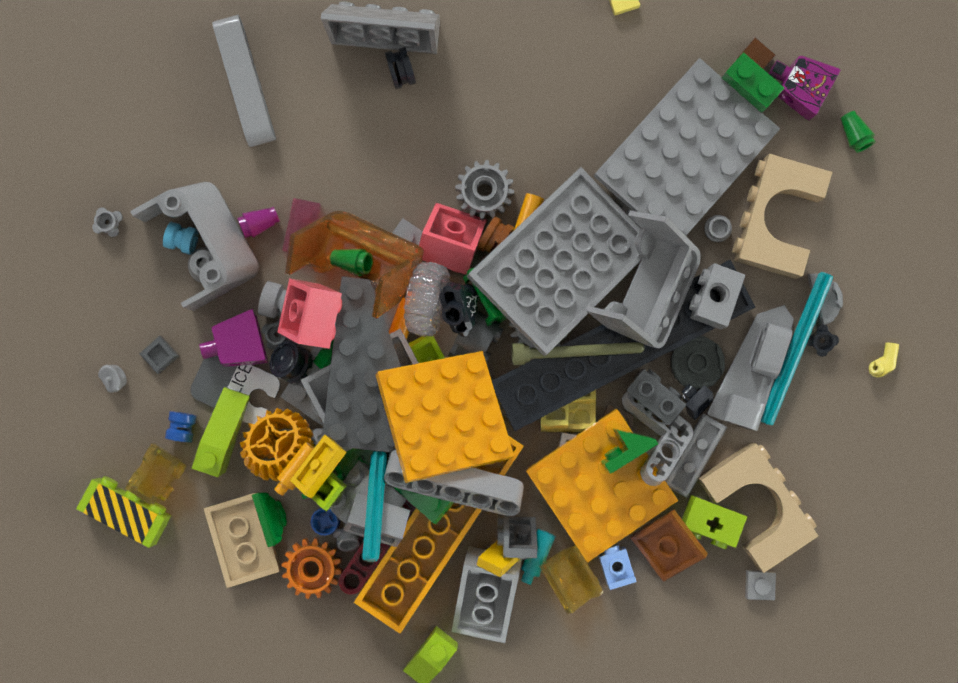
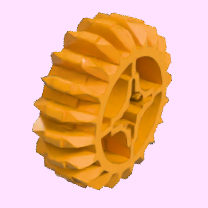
(267, 441)

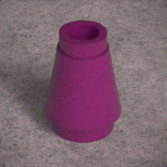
(257, 221)

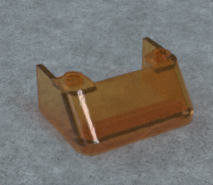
(392, 256)

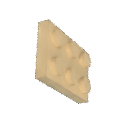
(240, 541)

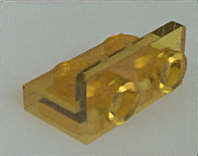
(571, 578)

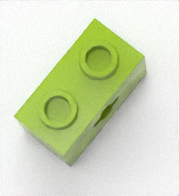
(729, 522)

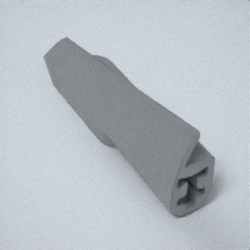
(753, 370)

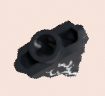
(459, 307)

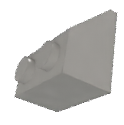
(357, 482)

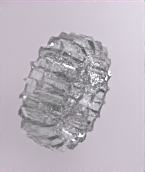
(422, 301)

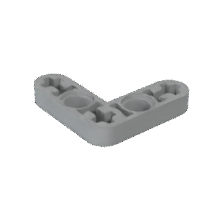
(668, 438)

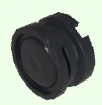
(403, 68)
(290, 362)

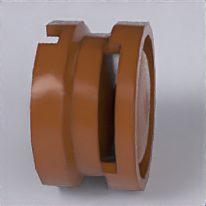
(494, 235)

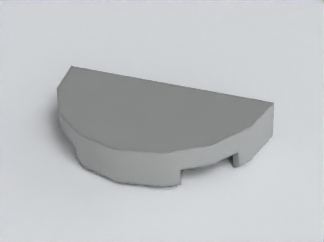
(832, 302)

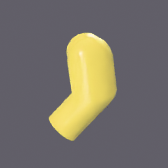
(885, 363)

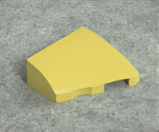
(573, 416)

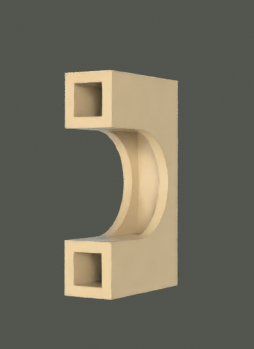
(756, 244)
(790, 527)

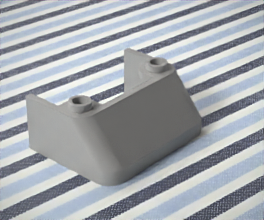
(231, 253)
(658, 285)

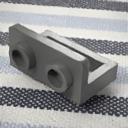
(656, 397)
(517, 536)

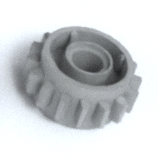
(484, 204)

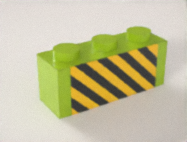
(124, 511)

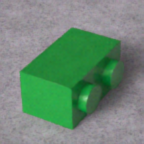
(752, 82)

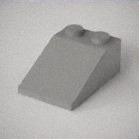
(484, 600)

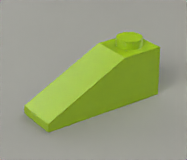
(221, 433)

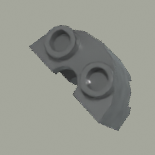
(478, 338)

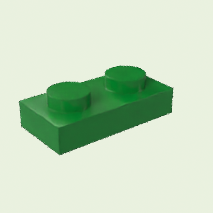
(430, 506)

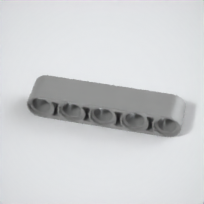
(244, 80)
(465, 487)

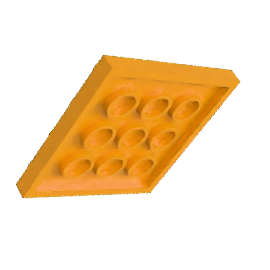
(444, 416)
(587, 499)

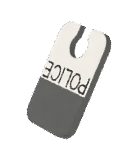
(245, 379)

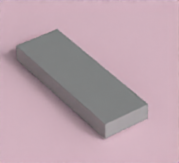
(696, 455)

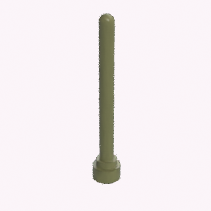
(523, 353)

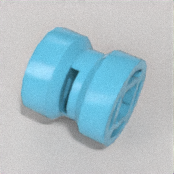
(183, 239)

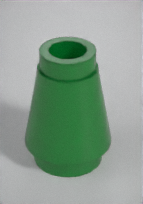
(857, 132)
(352, 260)

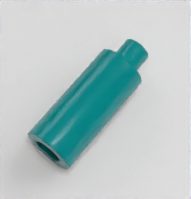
(531, 566)

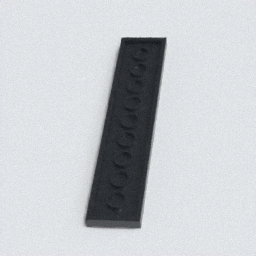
(555, 382)

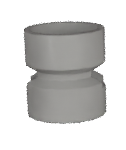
(272, 300)

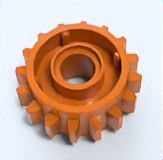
(307, 582)

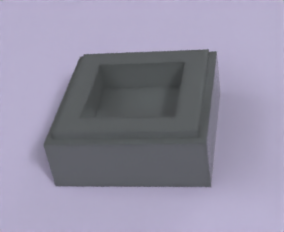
(159, 354)

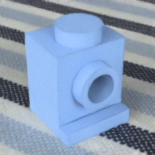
(616, 578)

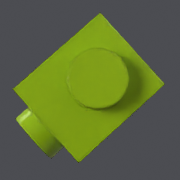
(426, 349)

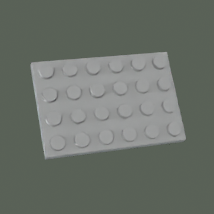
(687, 149)
(559, 261)

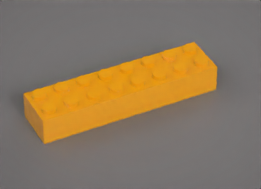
(419, 558)

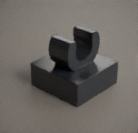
(697, 401)

